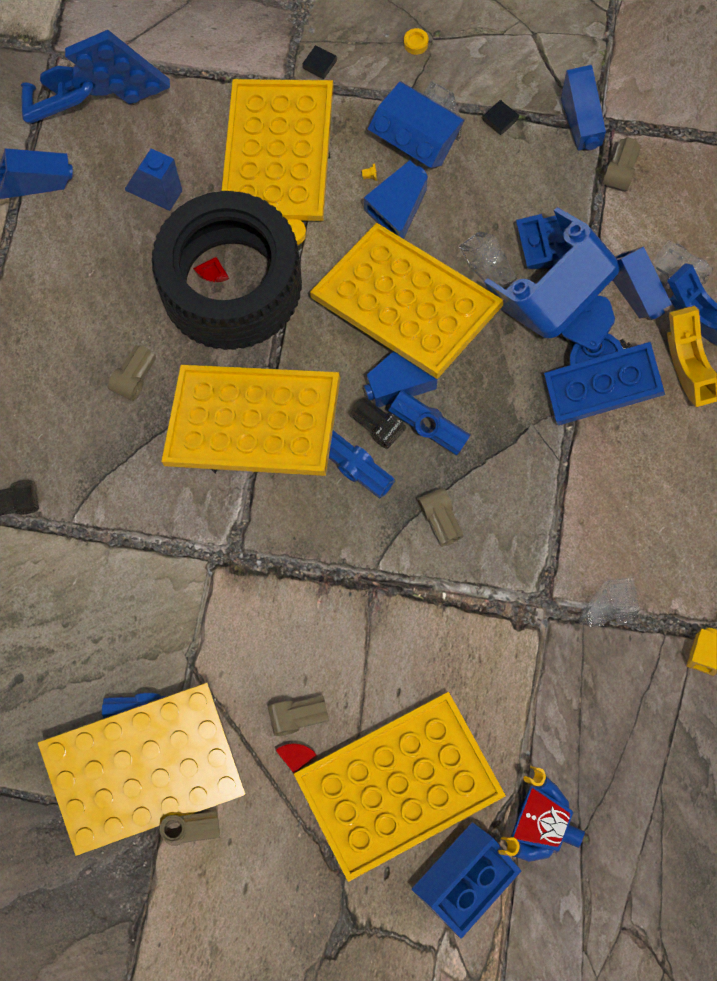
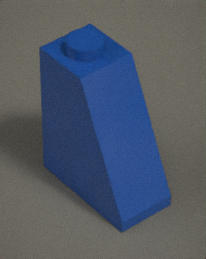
(583, 108)
(33, 172)
(156, 180)
(397, 198)
(641, 284)
(396, 375)

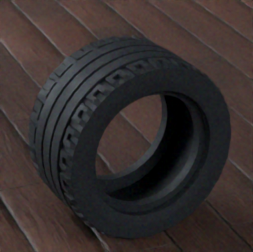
(219, 220)

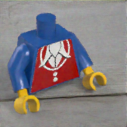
(542, 822)

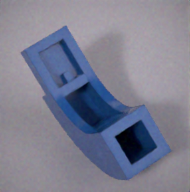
(690, 292)

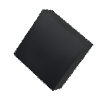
(319, 62)
(500, 117)

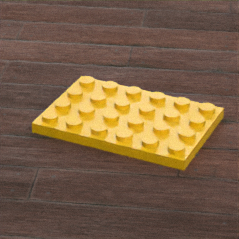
(280, 144)
(407, 300)
(252, 420)
(141, 768)
(399, 786)

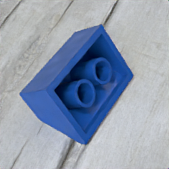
(416, 125)
(466, 880)

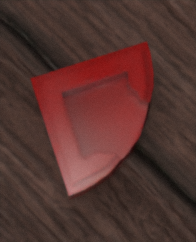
(212, 271)
(295, 756)

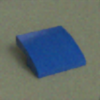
(541, 241)

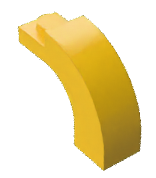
(689, 358)

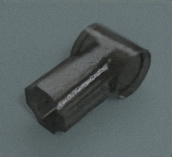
(382, 427)
(19, 498)

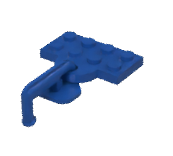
(100, 68)
(604, 376)

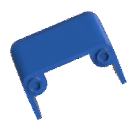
(566, 286)

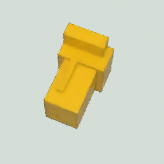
(370, 173)

